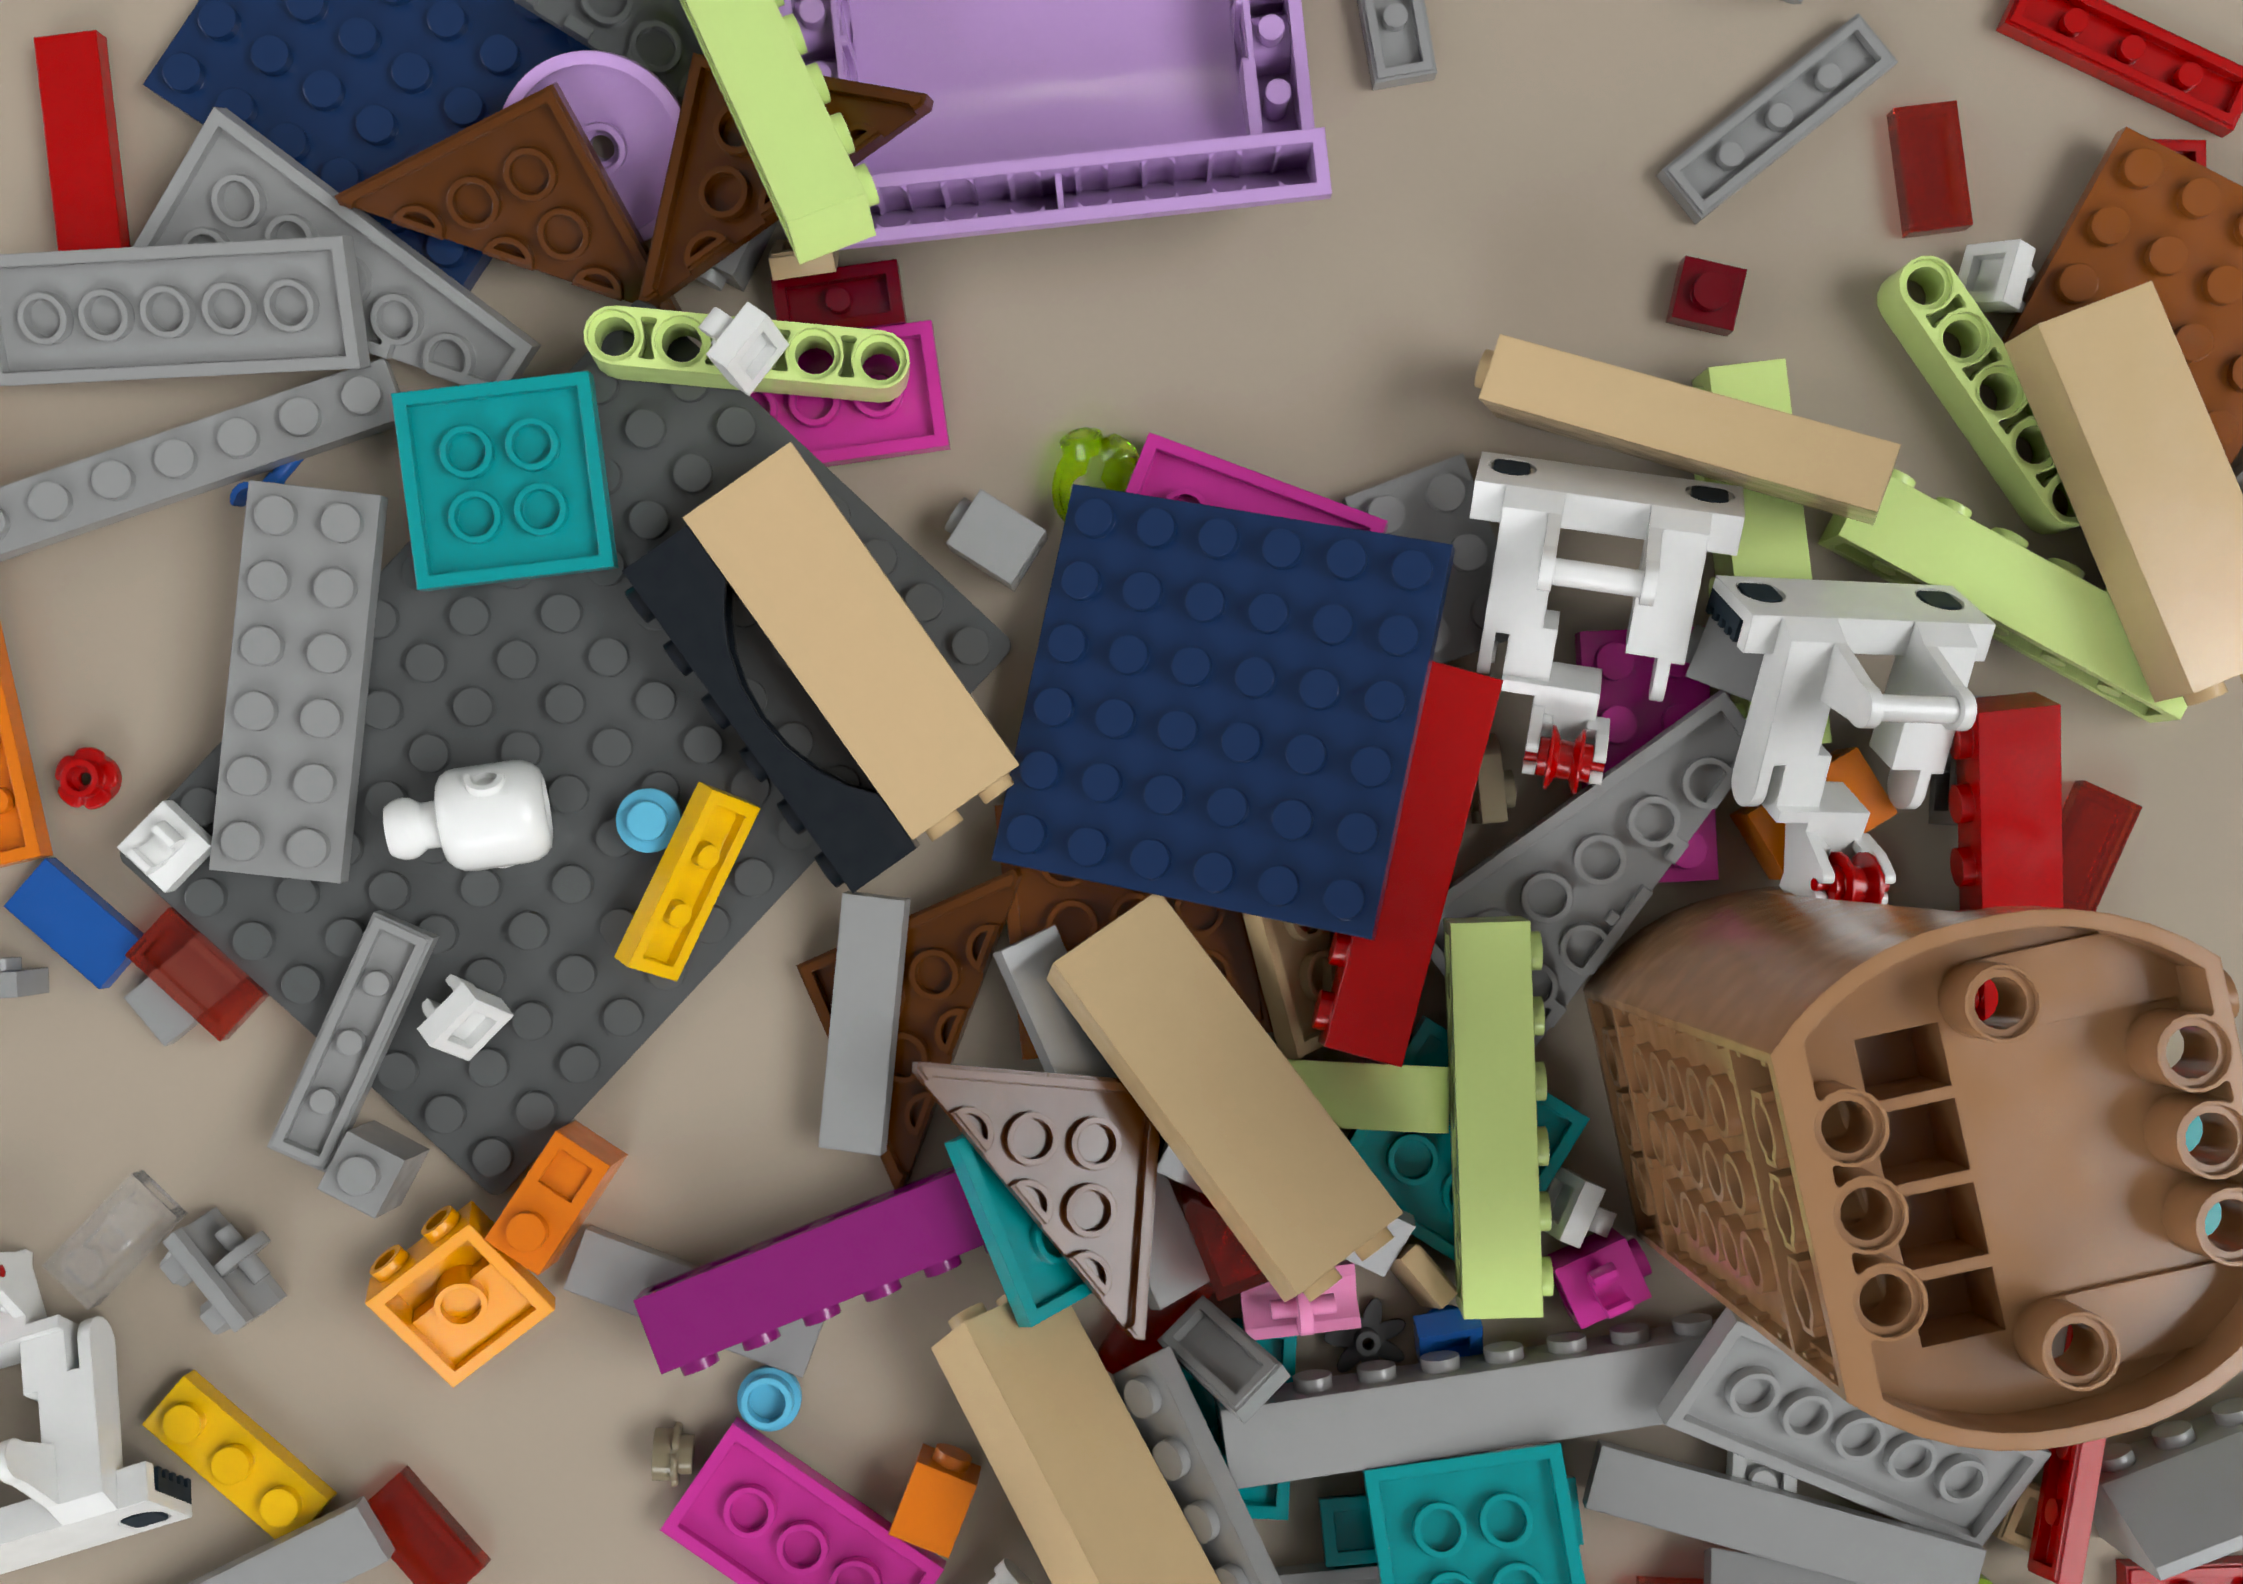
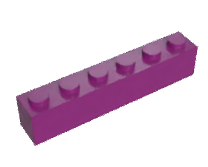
(808, 1272)

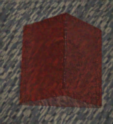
(1224, 1257)

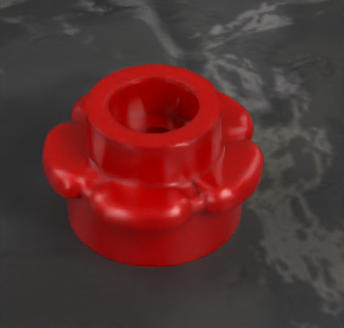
(104, 782)

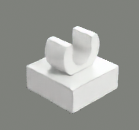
(1998, 274)
(743, 346)
(167, 846)
(463, 1020)
(1577, 1208)

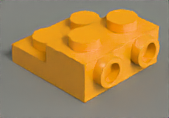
(456, 1294)

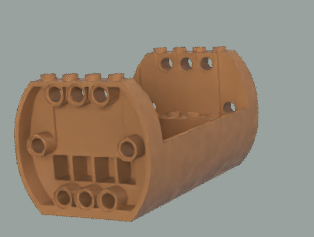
(1935, 1188)

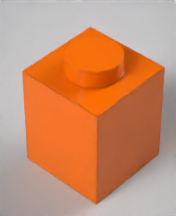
(936, 1498)

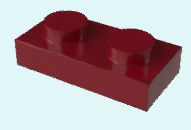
(850, 297)

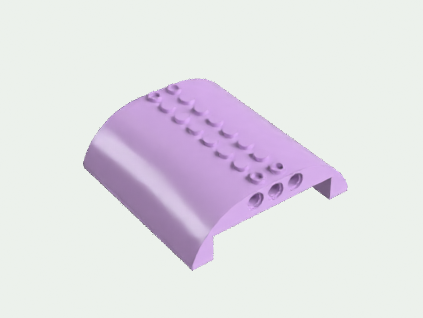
(1077, 109)

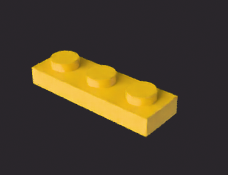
(687, 882)
(238, 1457)

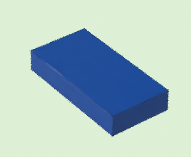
(75, 922)

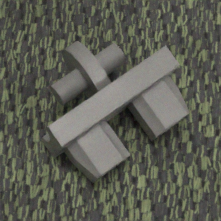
(223, 1269)

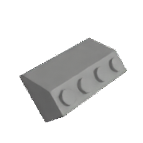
(2176, 1493)

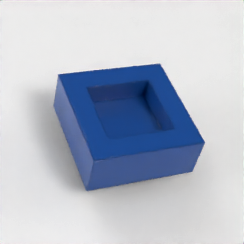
(1447, 1331)

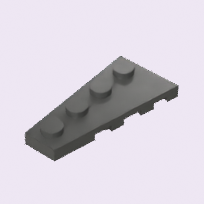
(642, 30)

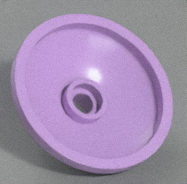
(626, 105)

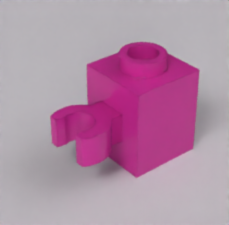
(1600, 1277)

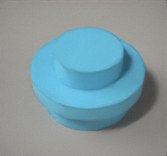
(648, 819)
(769, 1398)

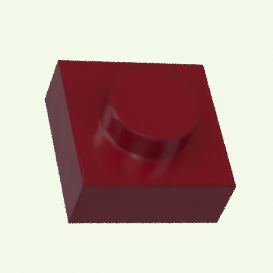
(1706, 296)

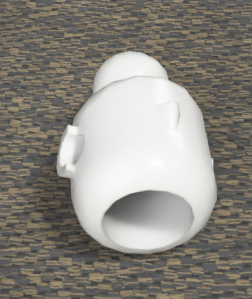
(478, 816)

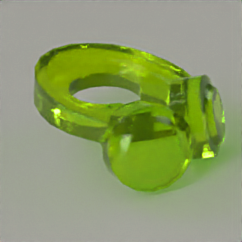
(1077, 449)

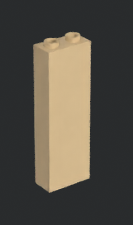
(1687, 428)
(2144, 484)
(853, 643)
(1225, 1099)
(1068, 1451)

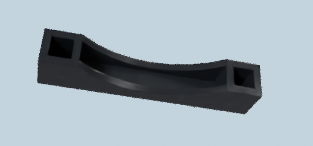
(695, 608)

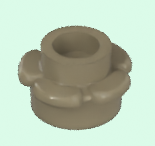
(672, 1454)

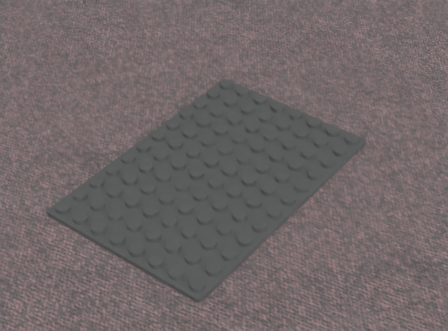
(593, 700)

